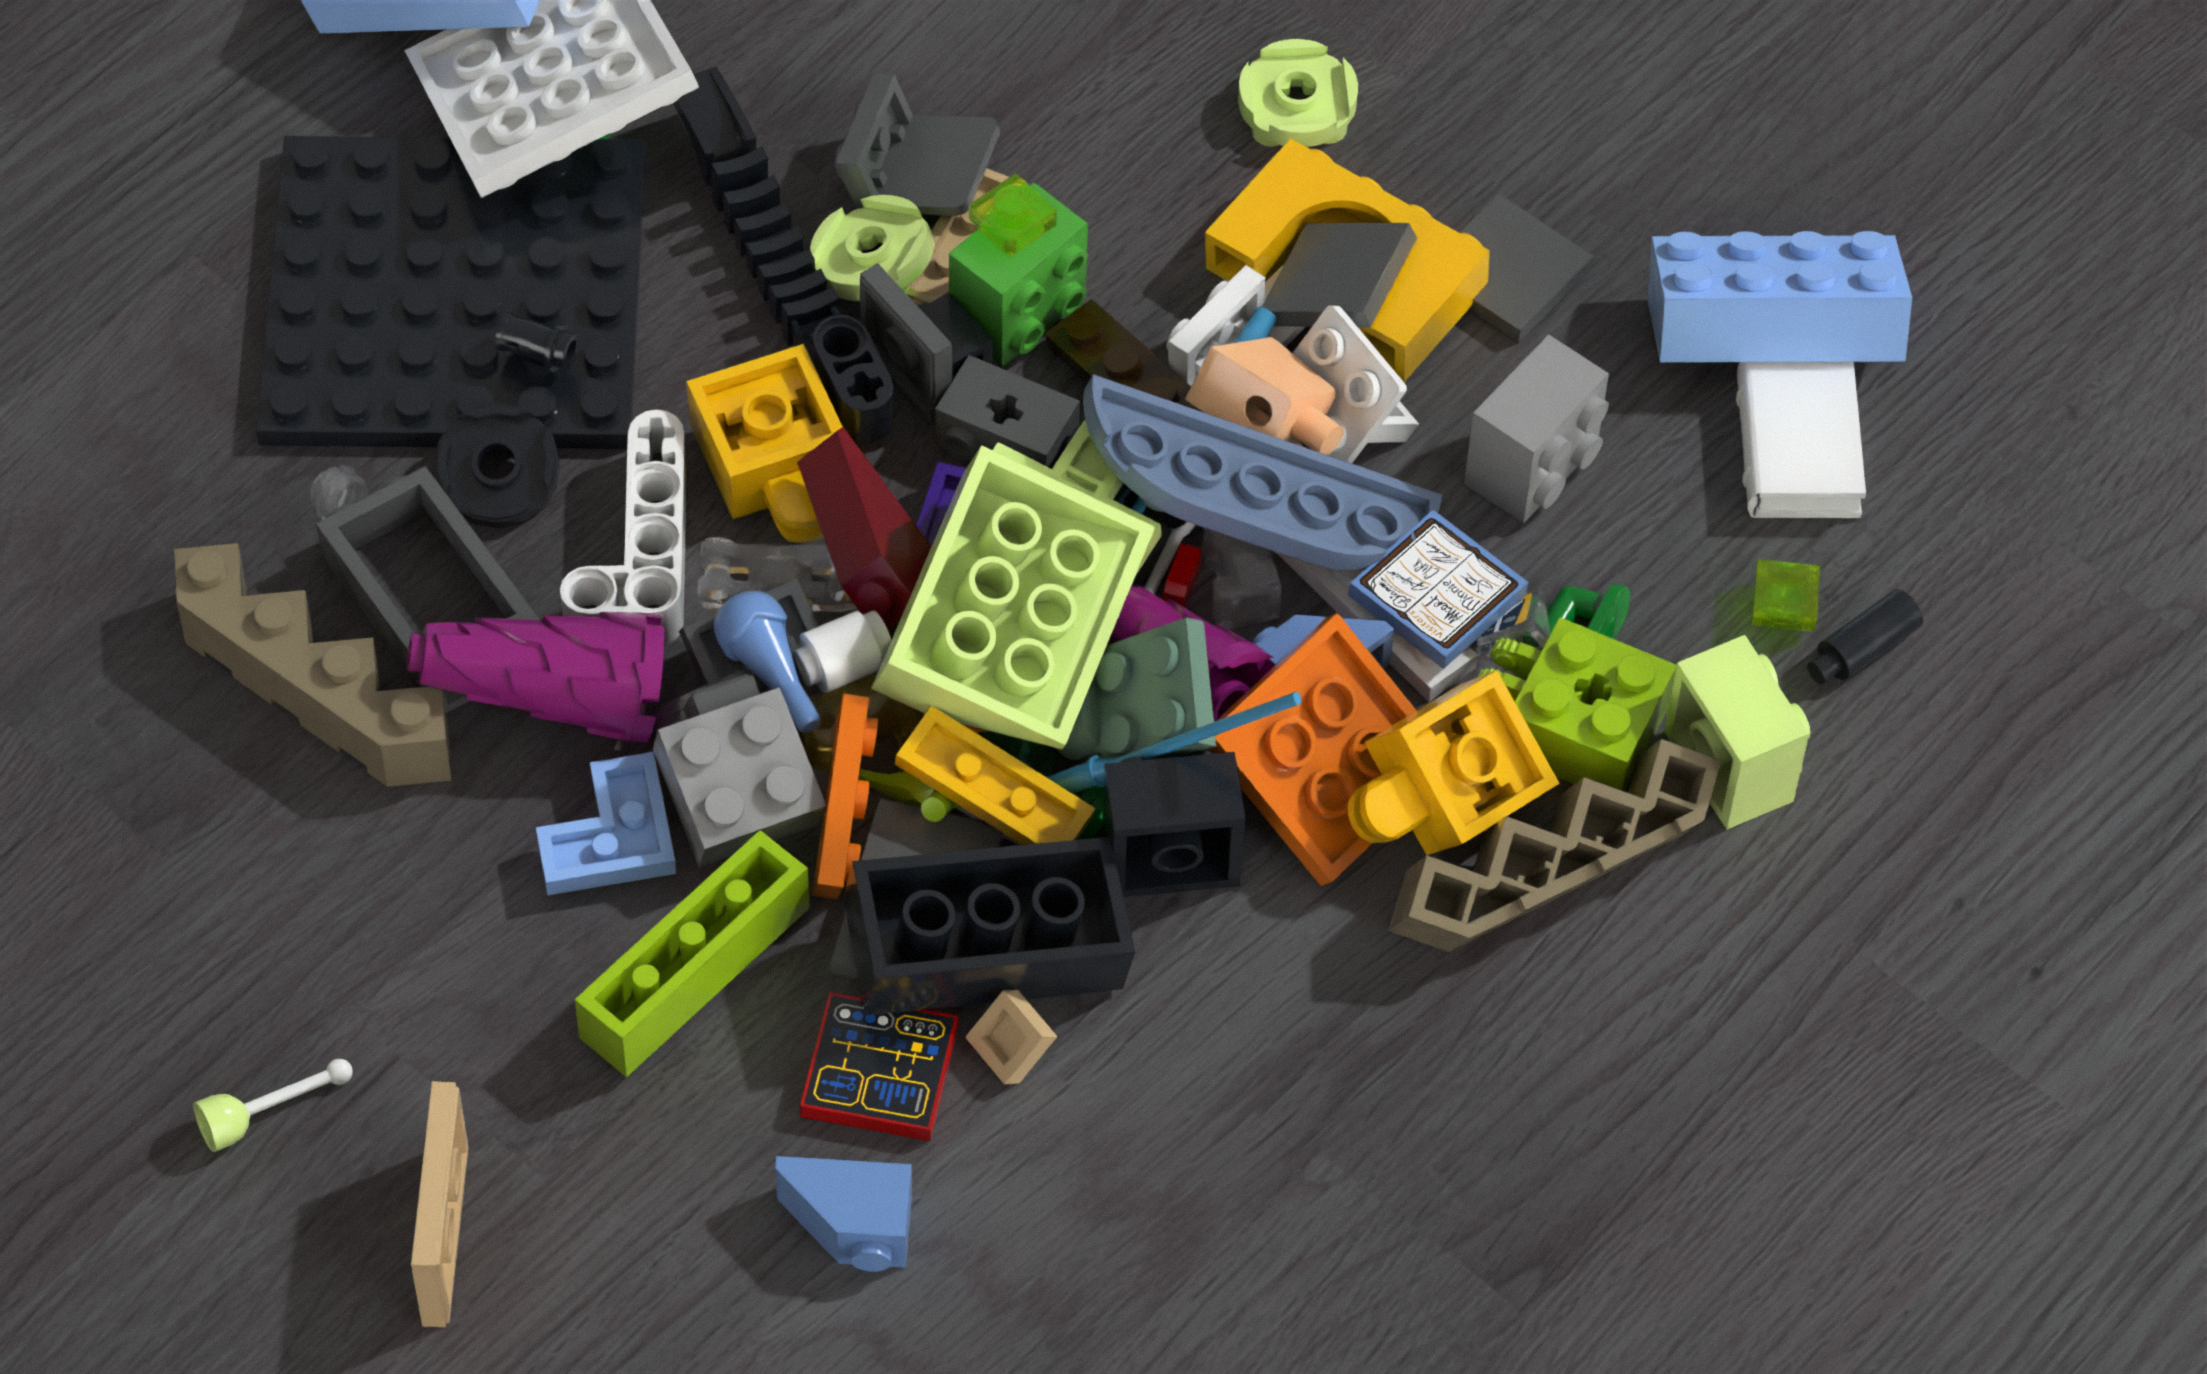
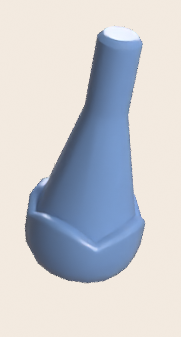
(753, 631)

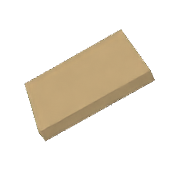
(440, 1205)

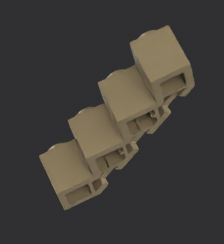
(322, 683)
(1528, 866)

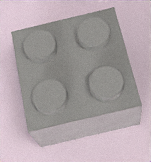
(1537, 429)
(738, 776)

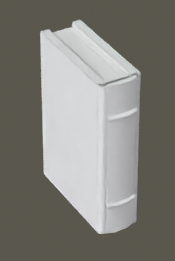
(1801, 439)

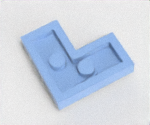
(621, 844)

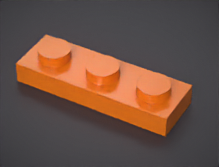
(844, 796)

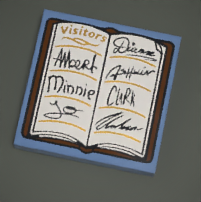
(1438, 589)

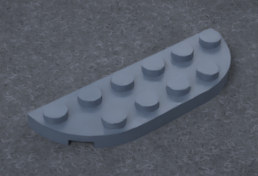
(1250, 481)

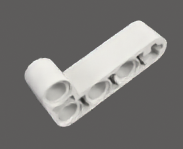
(648, 529)

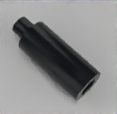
(1866, 637)

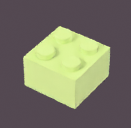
(1735, 712)

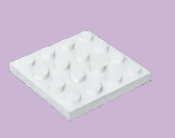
(549, 87)

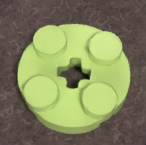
(1309, 121)
(884, 220)

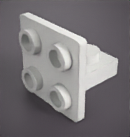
(1363, 382)

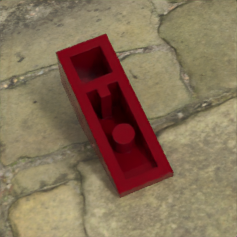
(864, 528)

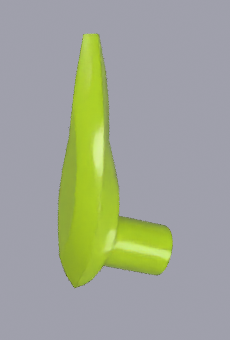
(910, 791)

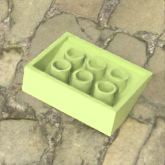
(1014, 603)

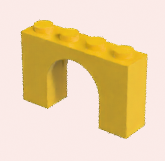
(1308, 187)

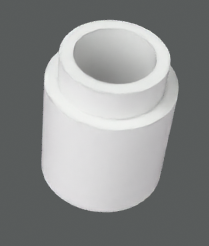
(842, 650)

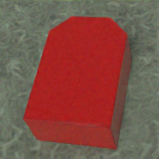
(1183, 574)

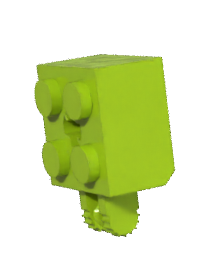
(1587, 700)

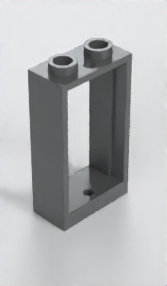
(381, 513)

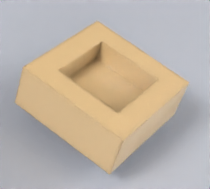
(1011, 1037)

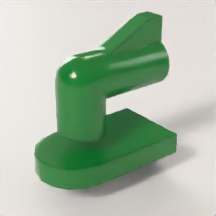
(1605, 612)

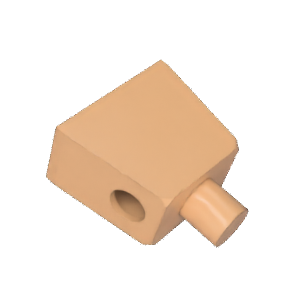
(1267, 391)

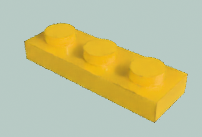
(991, 782)

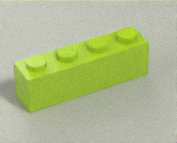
(692, 953)

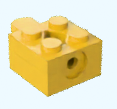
(756, 428)
(1451, 769)

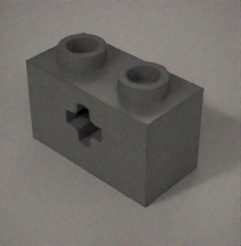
(998, 406)

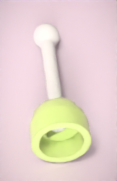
(226, 1119)

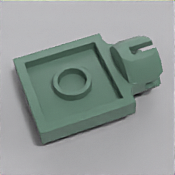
(1146, 694)

